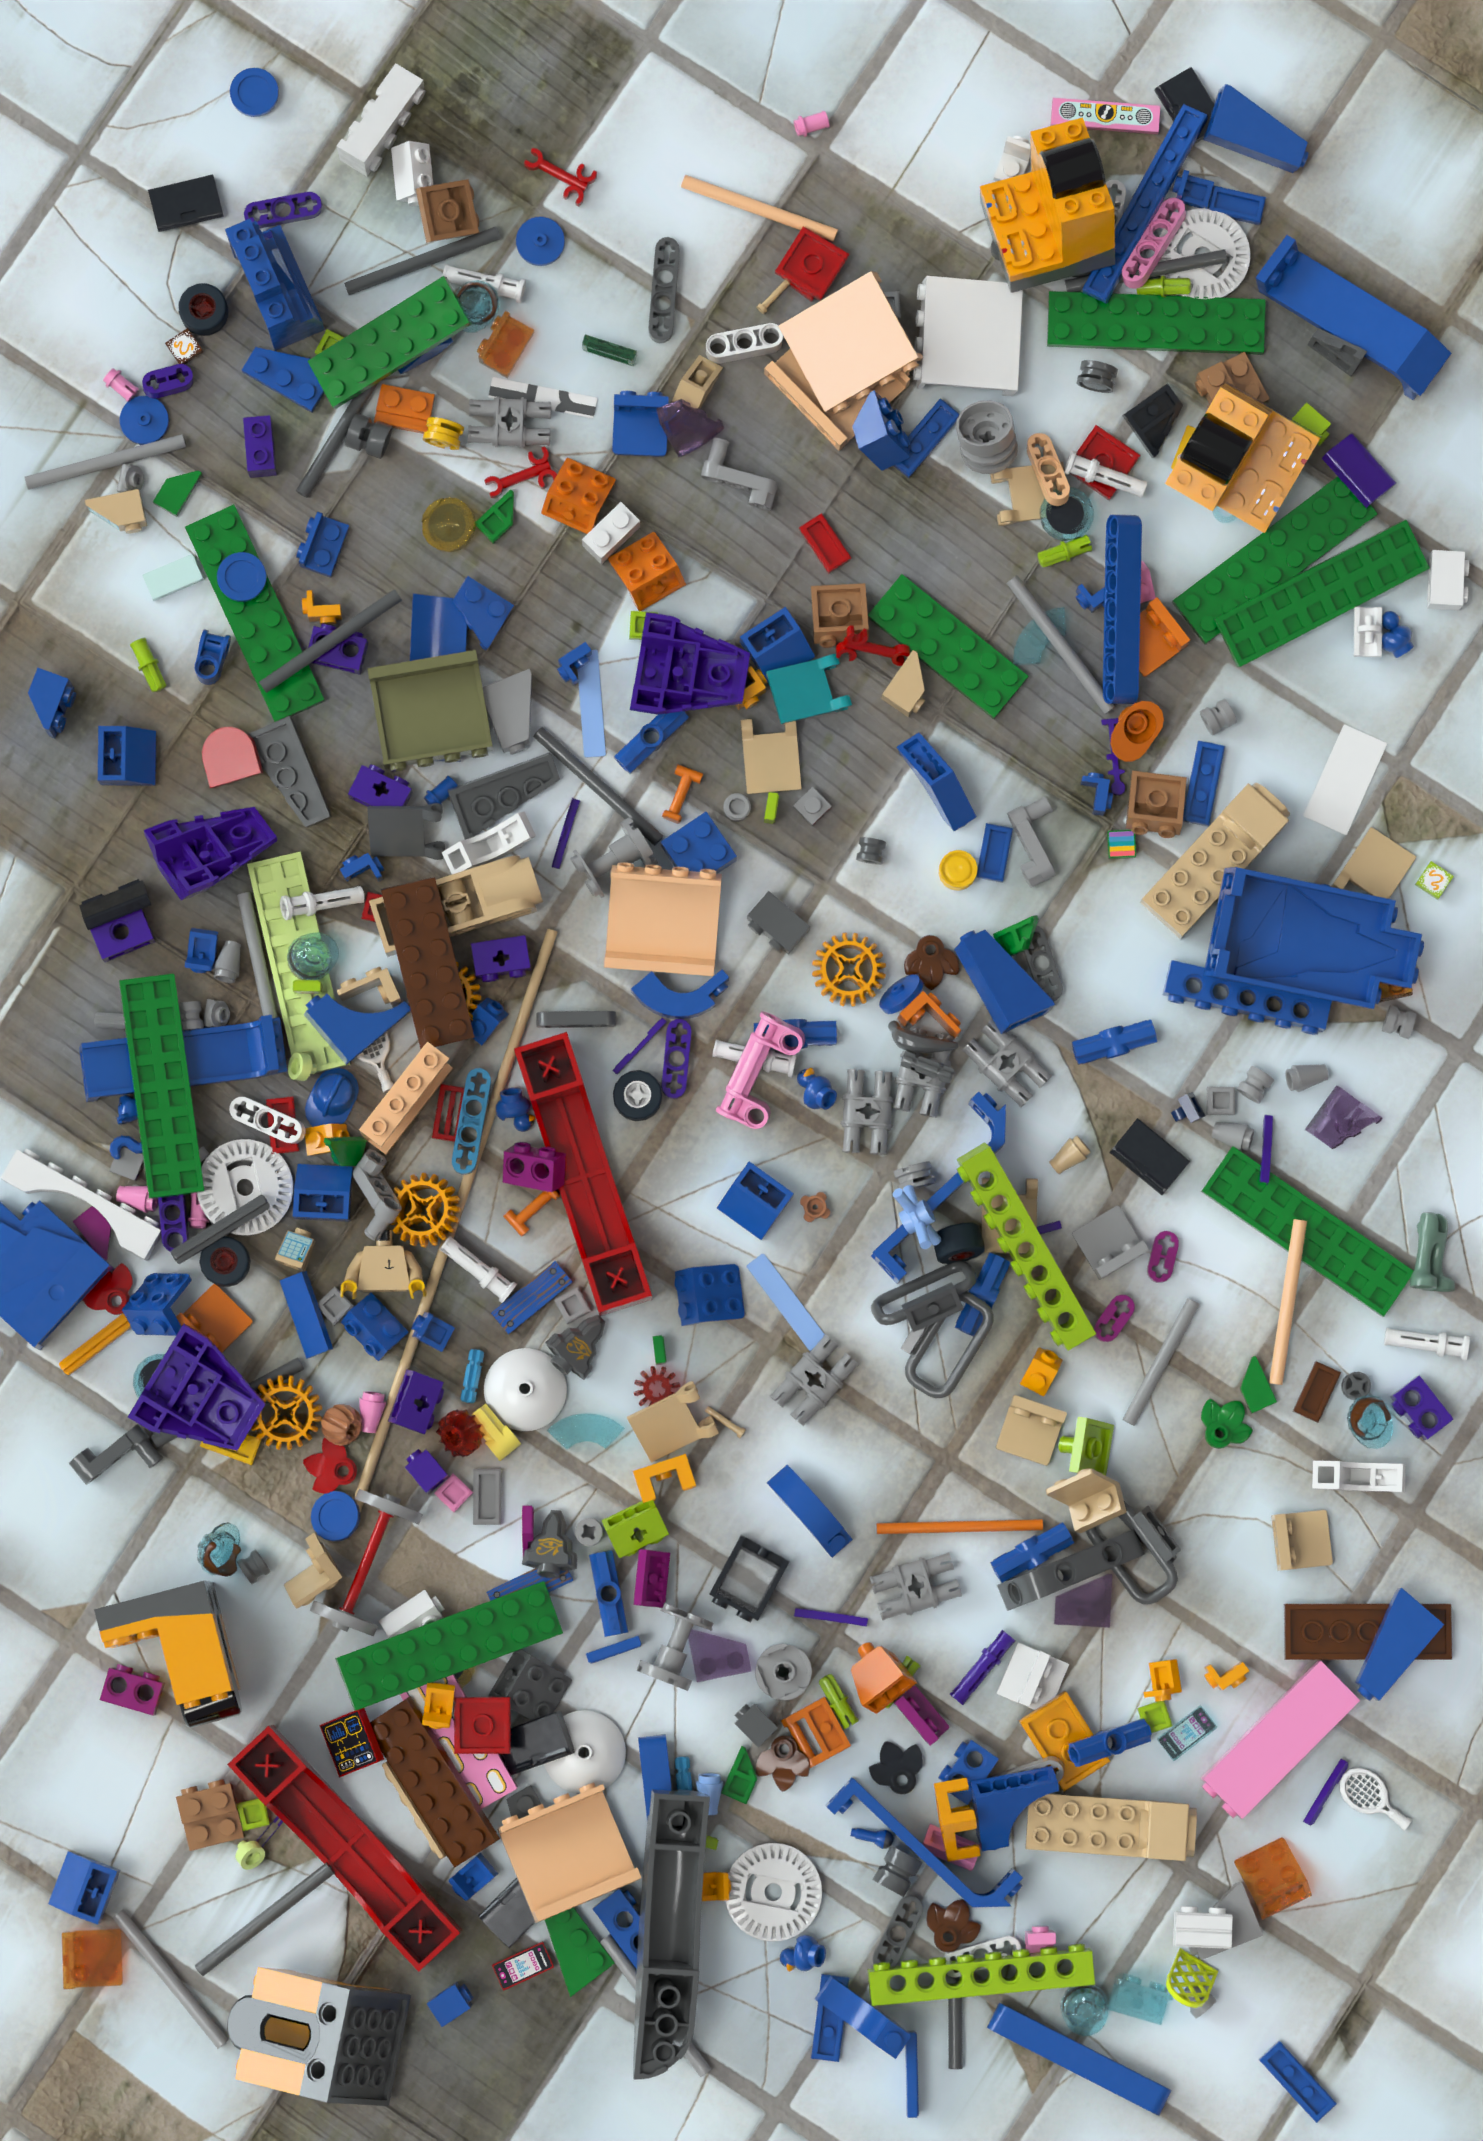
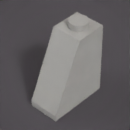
(510, 710)
(1244, 1922)

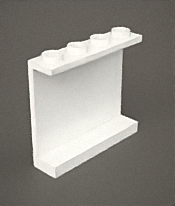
(968, 334)

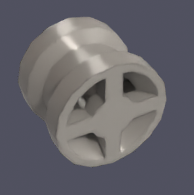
(586, 1534)

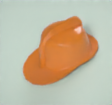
(1136, 730)

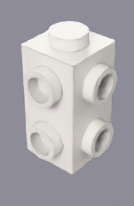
(411, 170)
(412, 1614)

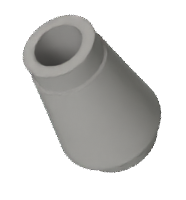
(228, 963)
(1305, 1076)
(1233, 1135)

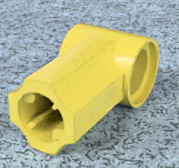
(497, 1436)

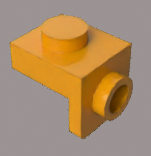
(324, 613)
(753, 691)
(315, 1137)
(1041, 1371)
(1232, 1677)
(1164, 1680)
(438, 1705)
(716, 1886)

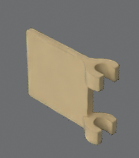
(1024, 493)
(771, 759)
(1376, 865)
(1029, 1201)
(670, 1424)

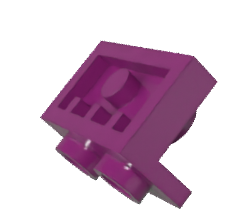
(651, 1578)
(921, 1715)

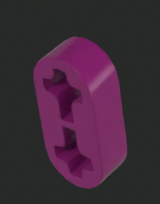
(1155, 1256)
(1119, 1322)

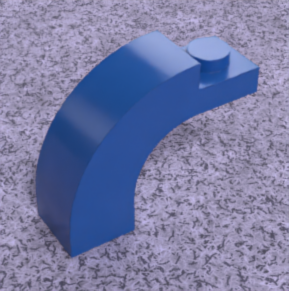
(675, 1005)
(809, 1510)

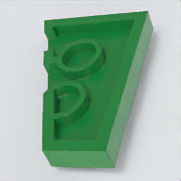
(577, 1950)

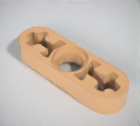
(1049, 458)

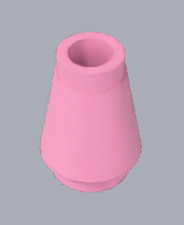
(136, 1197)
(371, 1410)

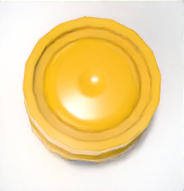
(443, 433)
(957, 870)

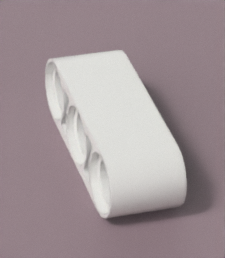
(734, 352)

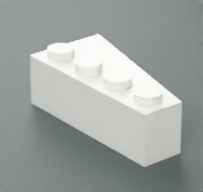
(381, 120)

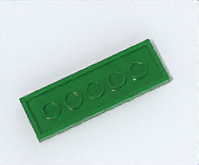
(389, 342)
(947, 646)

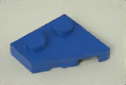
(482, 610)

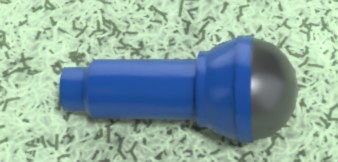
(881, 1838)

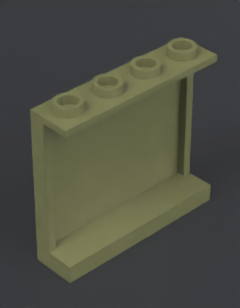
(430, 710)

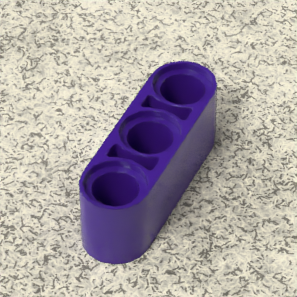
(178, 1226)

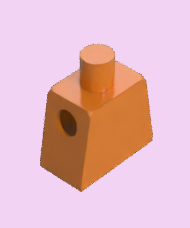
(879, 1677)

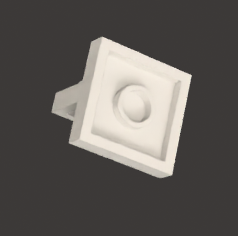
(1032, 1677)

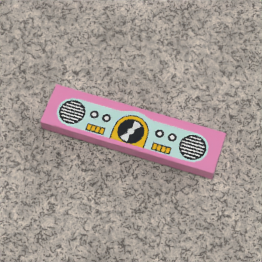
(1107, 115)

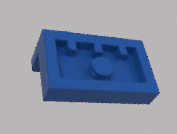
(322, 545)

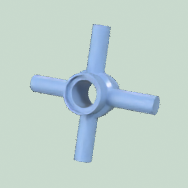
(916, 1216)

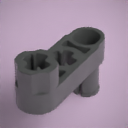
(90, 1467)

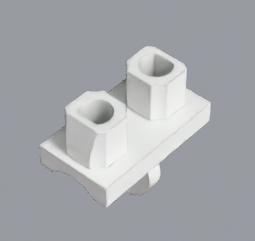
(1367, 632)

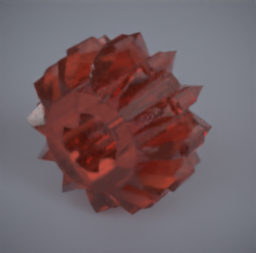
(655, 1378)
(460, 1433)

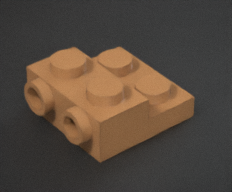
(447, 210)
(1237, 372)
(835, 610)
(1156, 804)
(209, 1815)

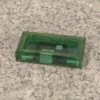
(609, 350)

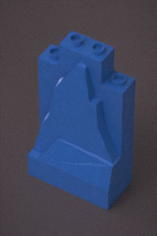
(1309, 939)

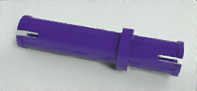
(979, 1671)

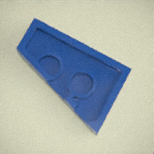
(286, 375)

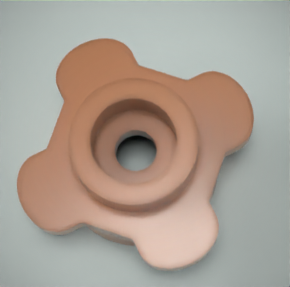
(819, 1200)

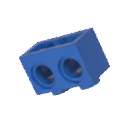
(971, 1773)
(450, 2003)

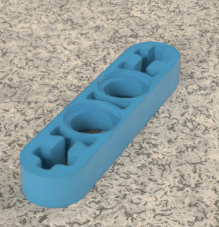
(467, 1120)

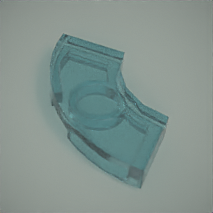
(1033, 641)
(585, 1428)

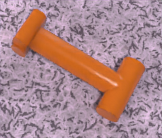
(688, 775)
(518, 1221)

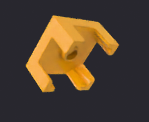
(663, 1471)
(955, 1820)

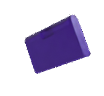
(1358, 470)

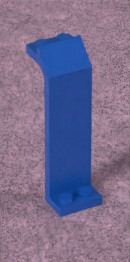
(1353, 315)
(211, 1057)
(985, 1108)
(1008, 1885)

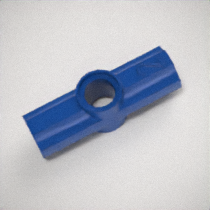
(638, 750)
(816, 1032)
(1114, 1042)
(986, 1289)
(1032, 1552)
(604, 1575)
(1096, 1746)

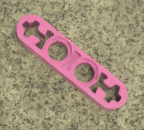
(1157, 244)

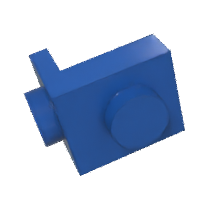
(1193, 190)
(1088, 601)
(1103, 798)
(355, 866)
(201, 950)
(486, 1019)
(432, 1331)
(472, 1877)

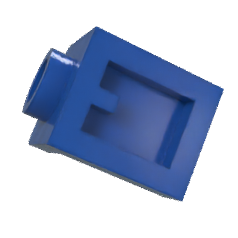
(577, 658)

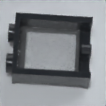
(748, 1579)

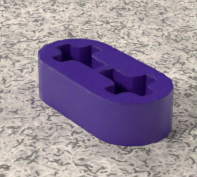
(167, 381)

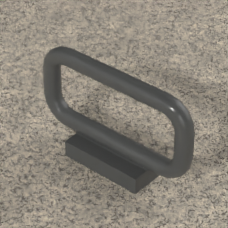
(928, 1307)
(919, 1341)
(1158, 1543)

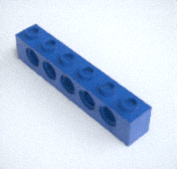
(1176, 990)

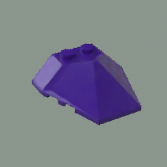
(685, 669)
(207, 850)
(198, 1395)

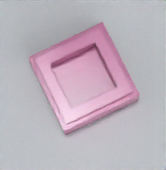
(453, 1492)

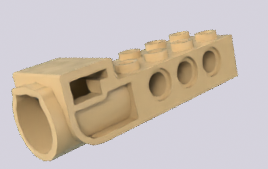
(1228, 842)
(476, 898)
(1111, 1827)

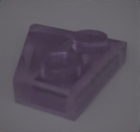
(1086, 1604)
(717, 1656)

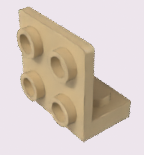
(374, 978)
(1030, 1430)
(1090, 1498)
(1301, 1540)
(316, 1578)

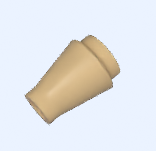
(1070, 1154)

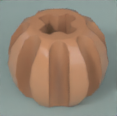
(341, 1424)

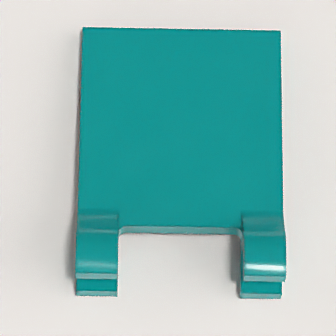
(804, 691)

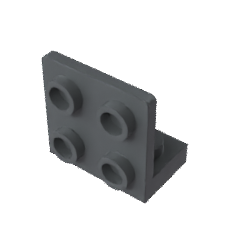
(531, 1685)

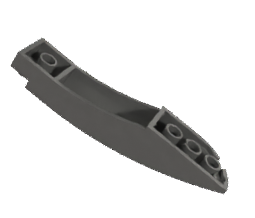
(669, 1930)

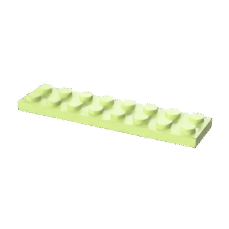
(269, 882)

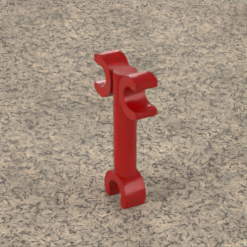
(577, 184)
(541, 468)
(859, 642)

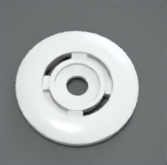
(1214, 232)
(267, 1174)
(768, 1918)

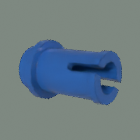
(440, 793)

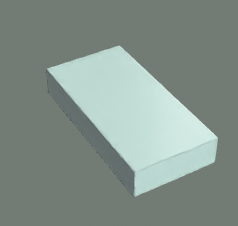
(172, 577)

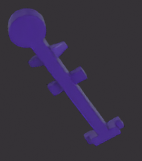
(1117, 787)

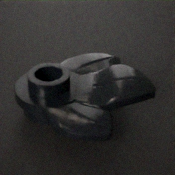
(896, 1763)

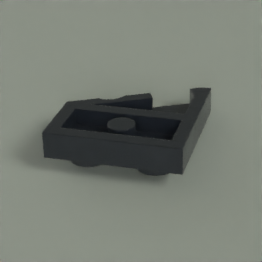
(1154, 418)

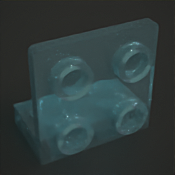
(1139, 2000)

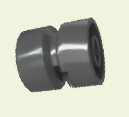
(377, 439)
(897, 1871)

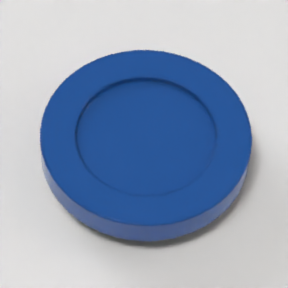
(254, 92)
(540, 241)
(144, 420)
(241, 577)
(901, 994)
(335, 1516)

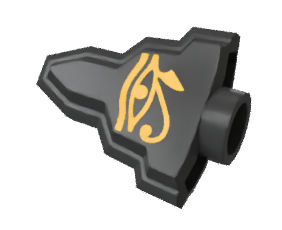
(576, 1347)
(551, 1548)

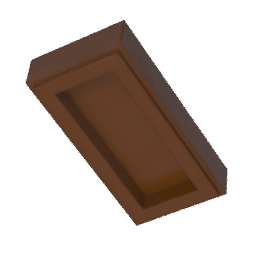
(1316, 1392)

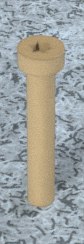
(763, 307)
(739, 1431)

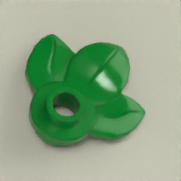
(1227, 1420)

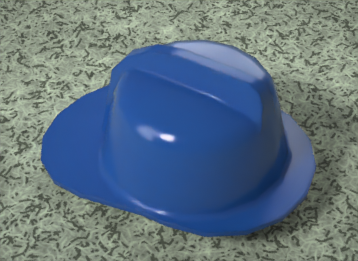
(331, 1098)

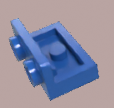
(374, 1326)

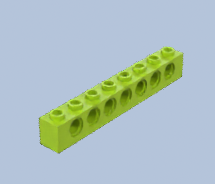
(1078, 1327)
(1079, 1975)

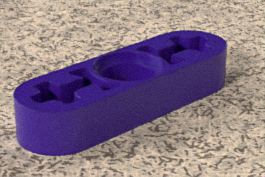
(289, 199)
(685, 1039)

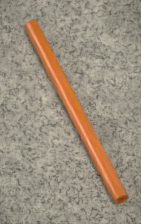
(959, 1526)

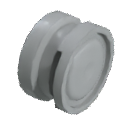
(916, 1172)

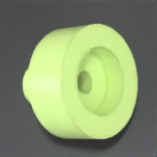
(301, 1066)
(249, 1854)

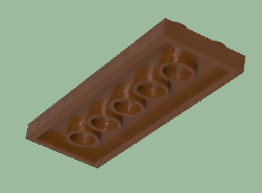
(427, 962)
(1349, 1631)
(433, 1782)

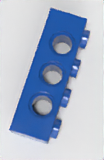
(607, 1912)

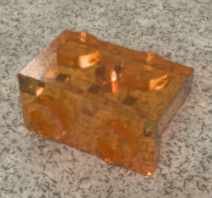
(505, 344)

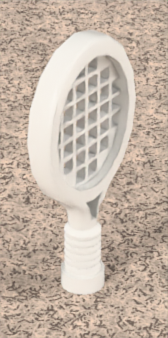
(382, 1073)
(1393, 1814)

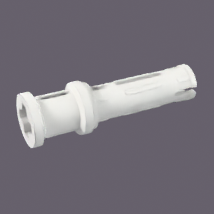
(503, 286)
(1090, 471)
(308, 901)
(774, 1062)
(487, 1276)
(1440, 1344)

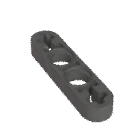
(666, 290)

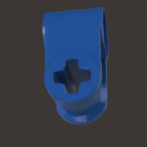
(211, 651)

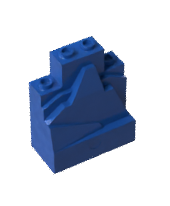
(275, 282)
(43, 1271)

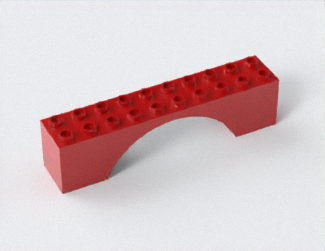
(588, 1186)
(339, 1837)

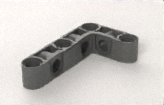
(1074, 1569)

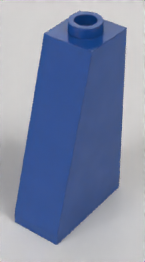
(1251, 131)
(1001, 982)
(1399, 1640)

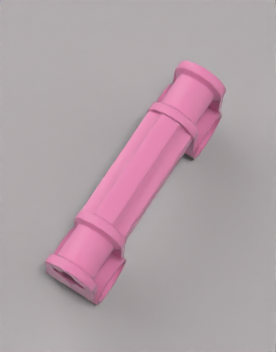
(750, 1067)

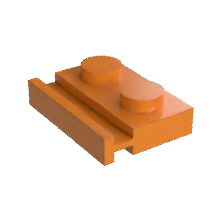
(404, 408)

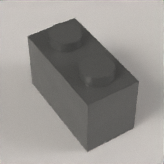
(777, 923)
(754, 1724)

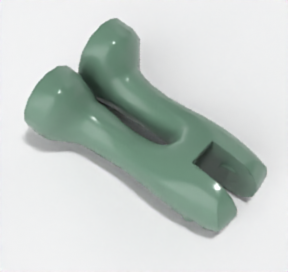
(1431, 1246)

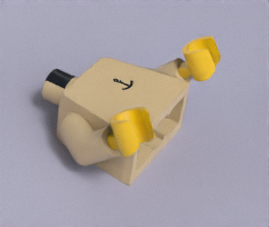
(383, 1270)

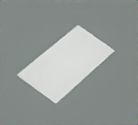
(1345, 779)

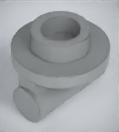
(130, 478)
(216, 1014)

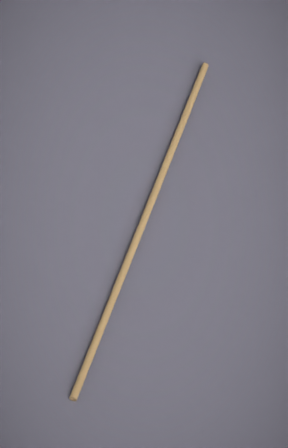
(463, 1193)

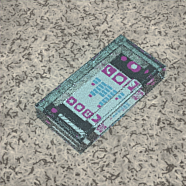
(1187, 1733)

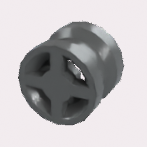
(871, 850)
(1360, 1383)
(253, 1566)

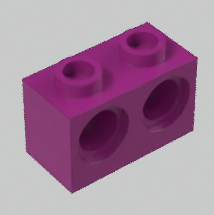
(533, 1173)
(130, 1697)

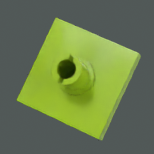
(1089, 1446)

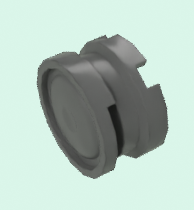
(1097, 376)

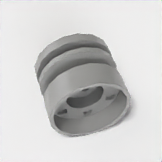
(987, 437)

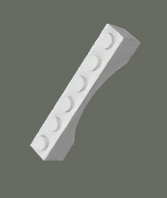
(32, 1176)

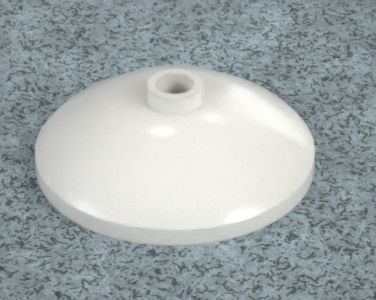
(527, 1410)
(605, 1749)

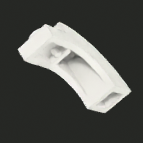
(489, 845)
(1358, 1476)

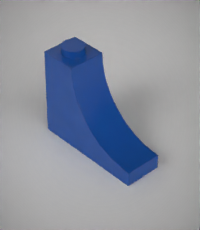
(938, 781)
(349, 1030)
(1002, 1799)
(863, 2017)

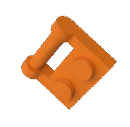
(824, 1728)

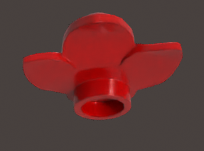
(108, 1287)
(326, 1467)

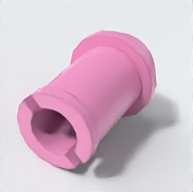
(811, 123)
(120, 384)
(197, 1216)

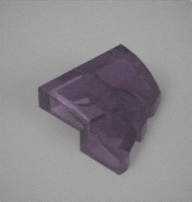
(687, 426)
(1340, 1118)

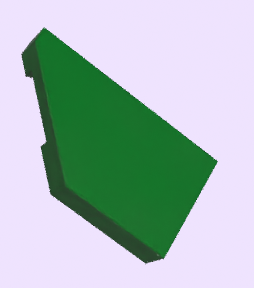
(176, 492)
(498, 518)
(1017, 936)
(346, 1150)
(1256, 1387)
(741, 1778)

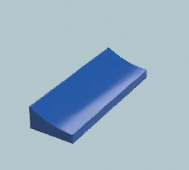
(436, 628)

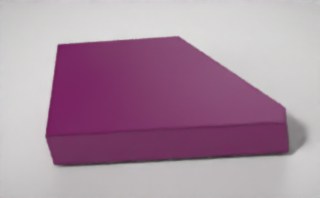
(95, 1230)
(527, 1527)

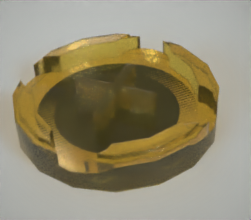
(448, 524)

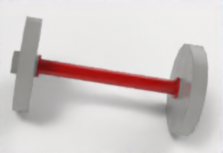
(345, 1616)

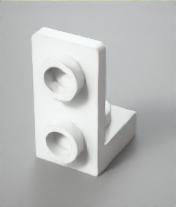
(1014, 158)

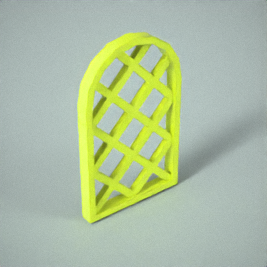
(1182, 1997)

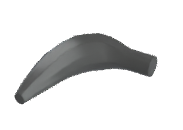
(918, 1042)

